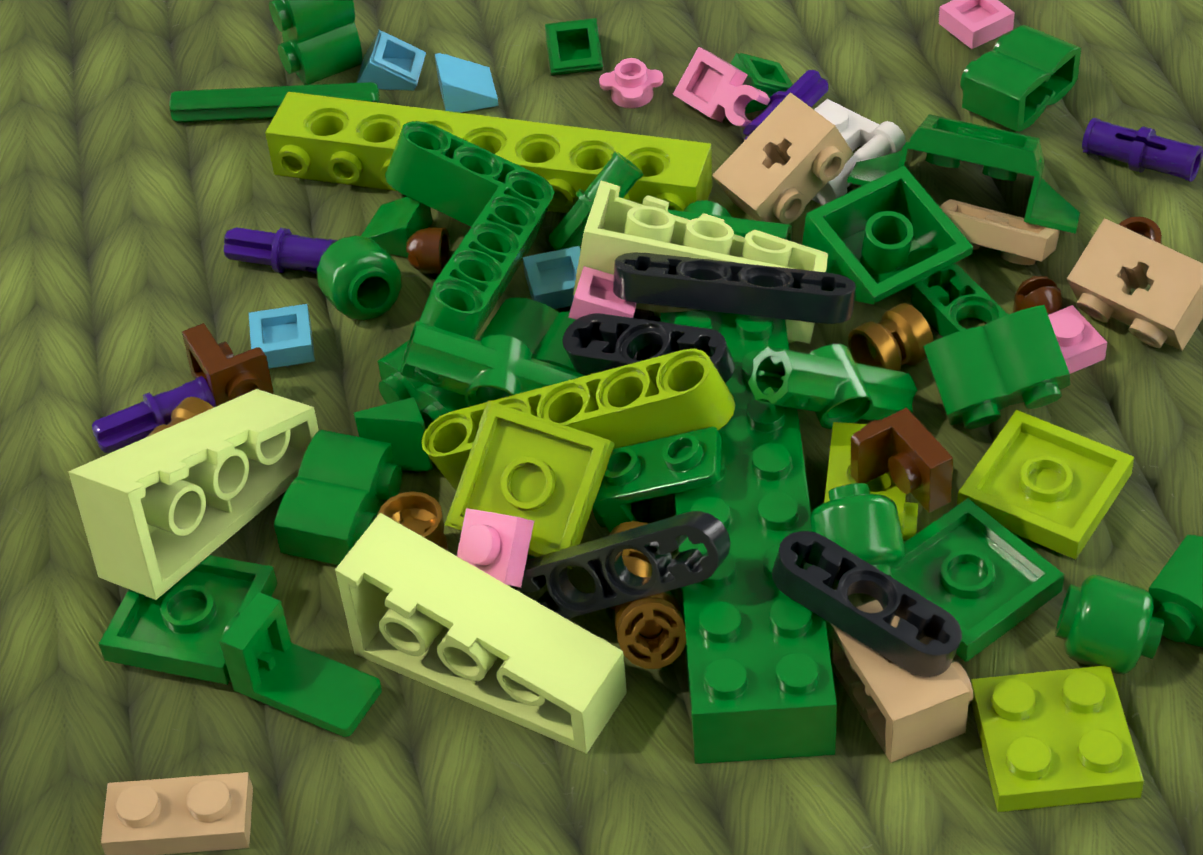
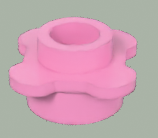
(631, 83)

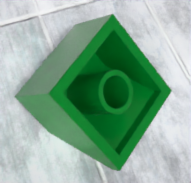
(885, 236)

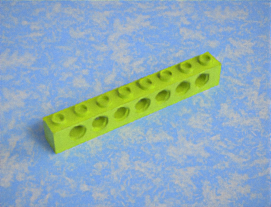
(356, 139)

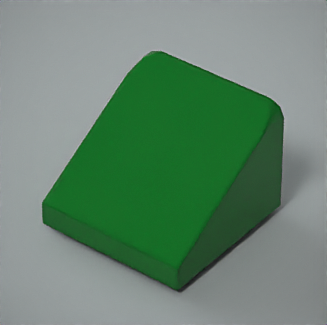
(573, 46)
(763, 75)
(396, 223)
(400, 425)

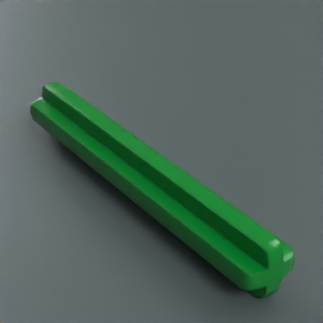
(256, 101)

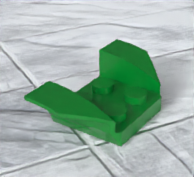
(999, 152)

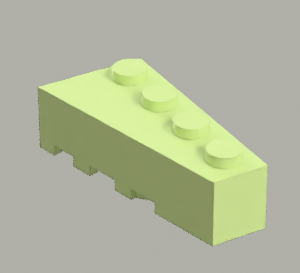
(625, 227)
(189, 488)
(476, 637)

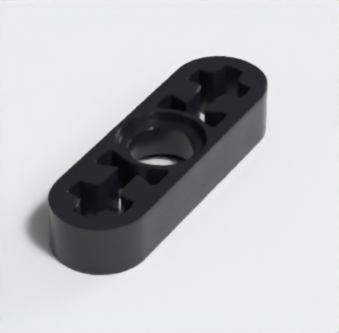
(597, 336)
(917, 614)

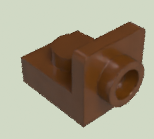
(225, 373)
(910, 455)

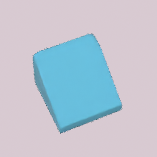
(391, 63)
(464, 84)

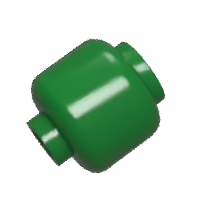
(359, 278)
(862, 525)
(1108, 624)

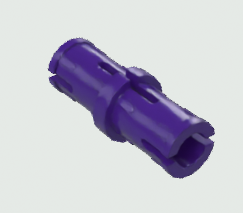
(1142, 149)

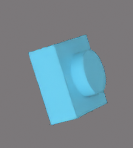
(552, 276)
(283, 335)

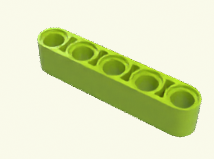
(620, 404)

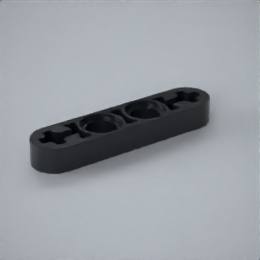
(734, 288)
(613, 579)

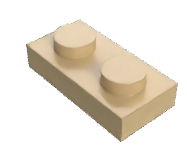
(1016, 239)
(178, 815)

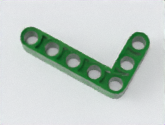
(483, 191)

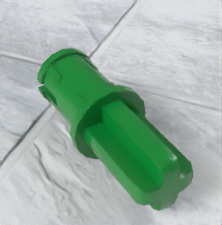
(570, 230)

